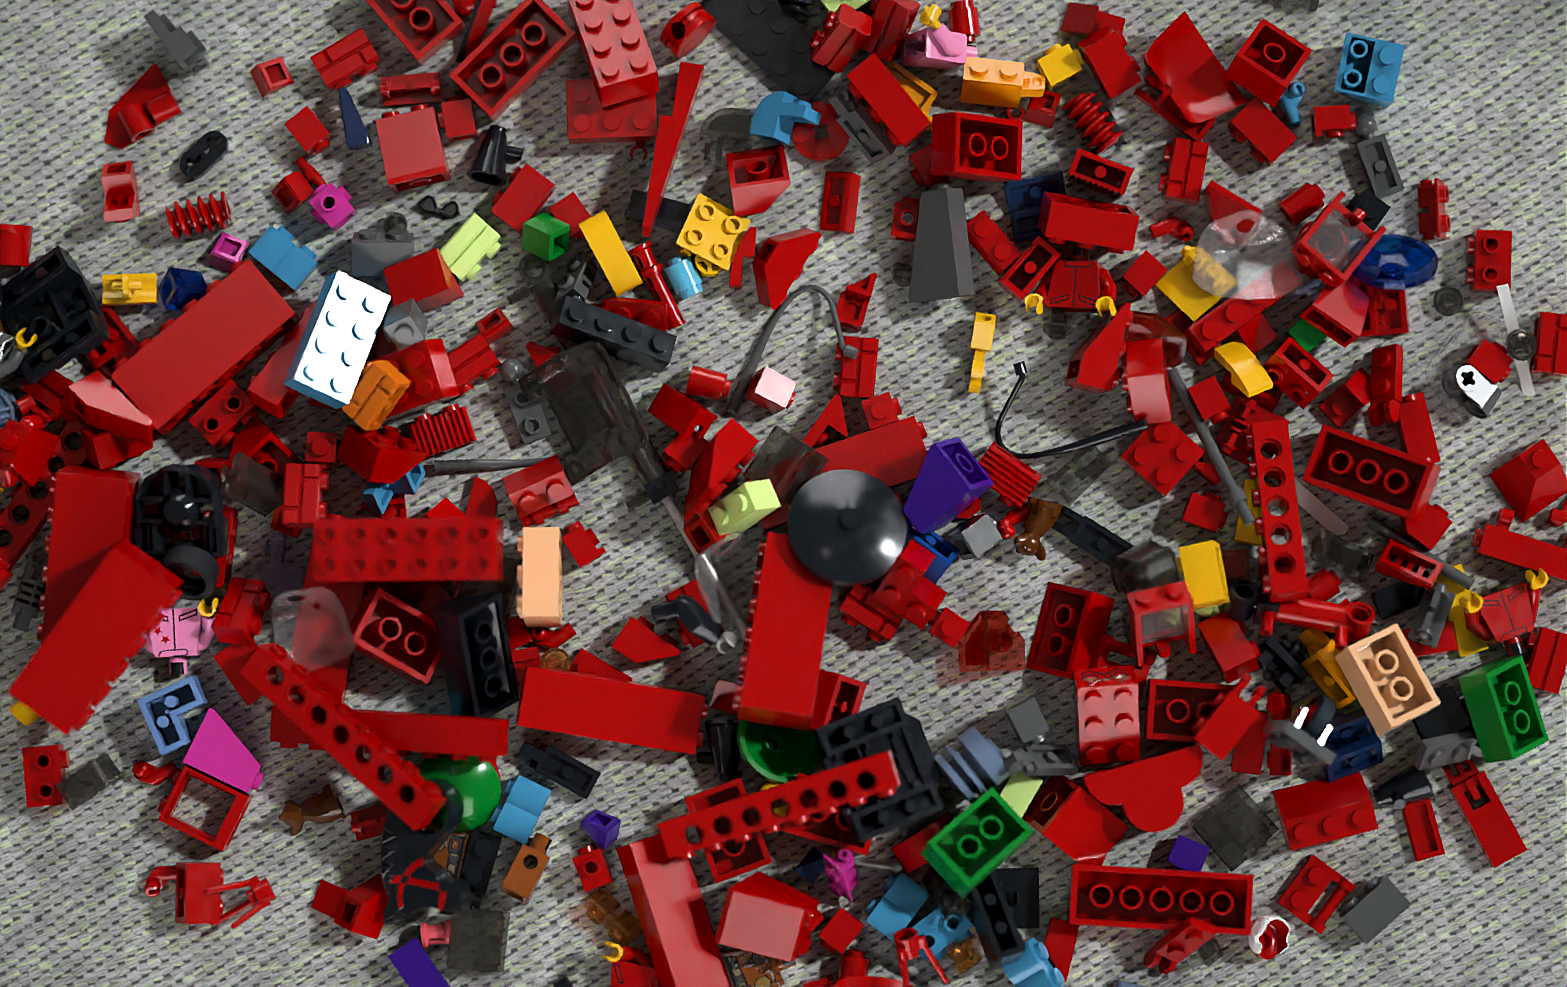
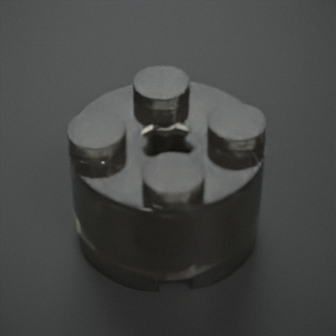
(1144, 568)

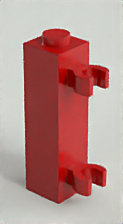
(1519, 550)

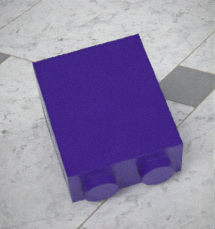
(945, 486)

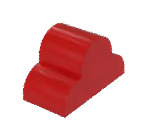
(1148, 787)

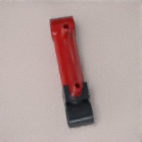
(1347, 622)

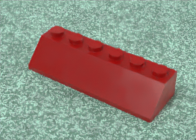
(1159, 898)

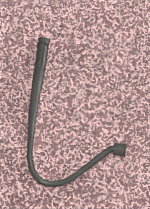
(749, 371)
(488, 464)

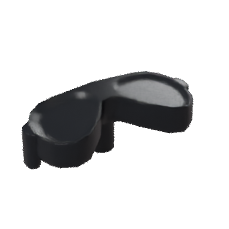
(449, 211)

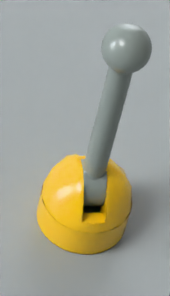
(896, 866)

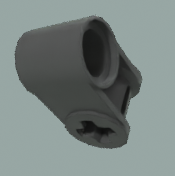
(1471, 390)

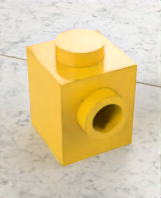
(1059, 65)

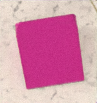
(228, 251)

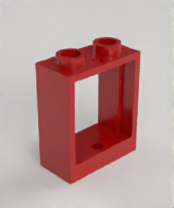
(169, 803)

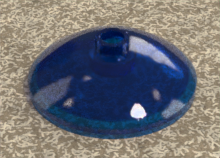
(1397, 263)

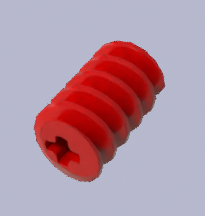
(1092, 122)
(199, 216)

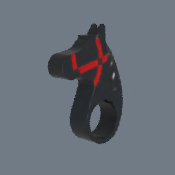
(409, 866)

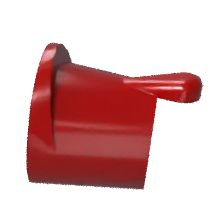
(15, 245)

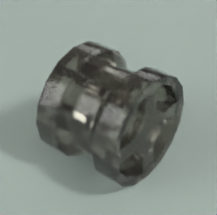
(1517, 340)

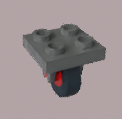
(1305, 732)

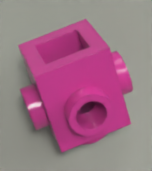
(339, 213)

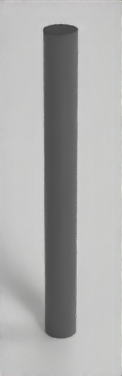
(1447, 570)

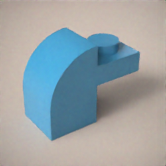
(776, 117)
(379, 494)

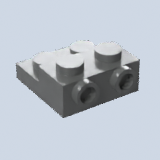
(183, 46)

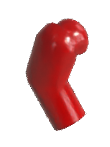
(158, 878)

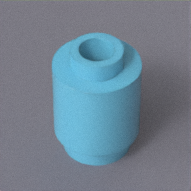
(684, 277)

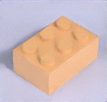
(540, 576)
(1387, 679)

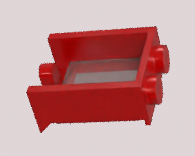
(1336, 242)
(1159, 618)

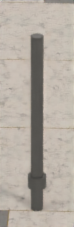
(1236, 495)

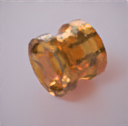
(559, 663)
(964, 956)

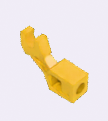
(980, 343)

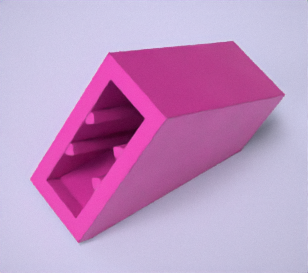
(224, 755)

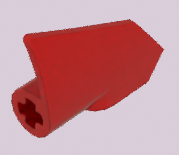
(141, 110)

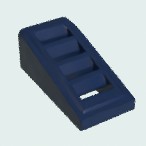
(354, 128)

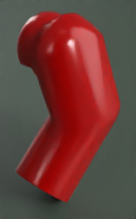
(1173, 226)
(1012, 518)
(550, 638)
(154, 775)

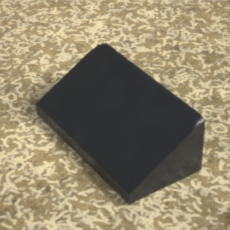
(1397, 598)

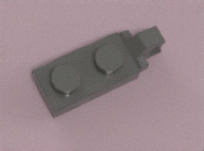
(860, 126)
(1447, 750)
(1042, 760)

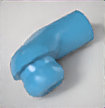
(1290, 101)

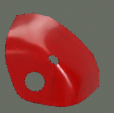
(1195, 77)

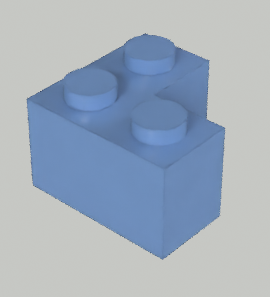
(165, 713)

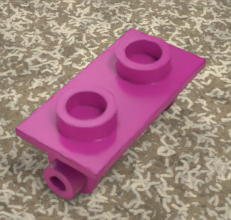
(841, 873)

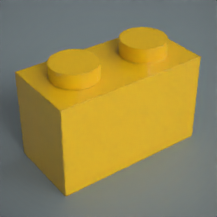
(1204, 573)

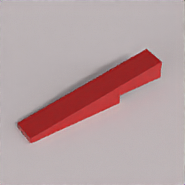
(669, 139)

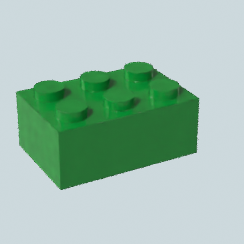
(1503, 709)
(977, 842)

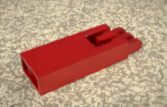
(1488, 822)

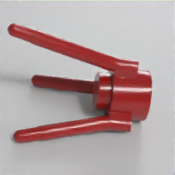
(259, 897)
(908, 947)

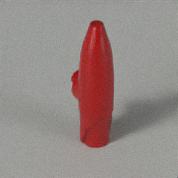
(310, 172)

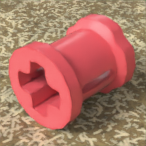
(435, 933)

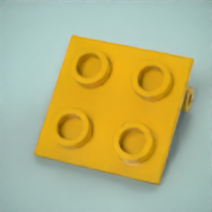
(712, 232)
(1184, 290)

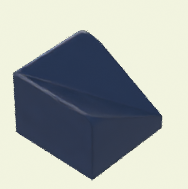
(811, 865)

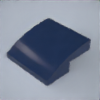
(1025, 202)
(1353, 743)

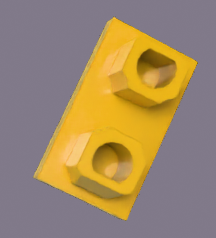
(129, 289)

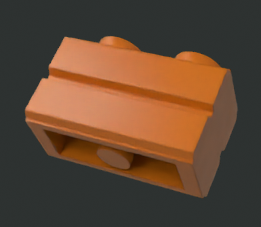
(376, 394)

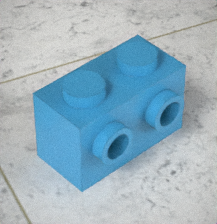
(942, 932)

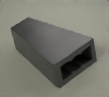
(941, 248)

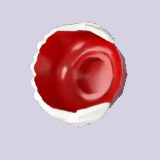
(1269, 936)

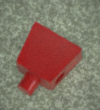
(1338, 311)

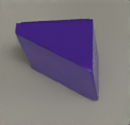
(601, 828)
(1188, 854)

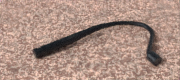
(1102, 437)

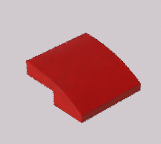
(1386, 312)

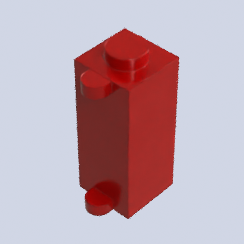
(1416, 428)

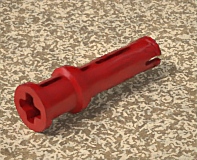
(651, 271)

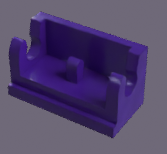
(417, 966)

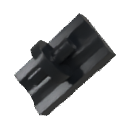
(1286, 659)

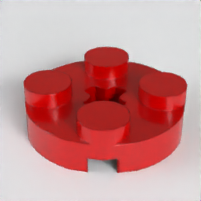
(824, 148)

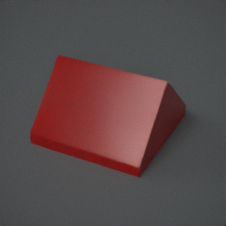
(424, 279)

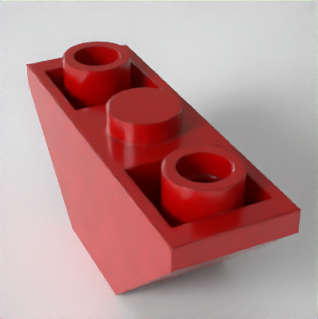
(781, 263)

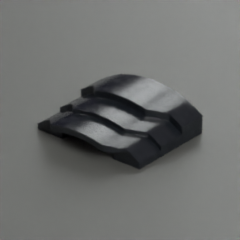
(58, 307)
(870, 733)

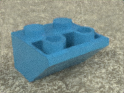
(1369, 70)

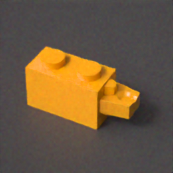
(998, 82)
(1324, 667)

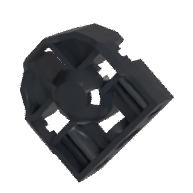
(201, 486)

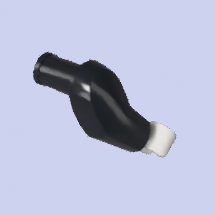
(695, 620)

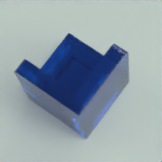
(181, 287)

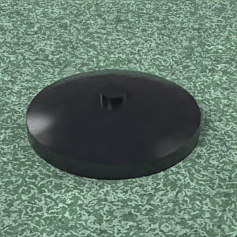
(846, 527)

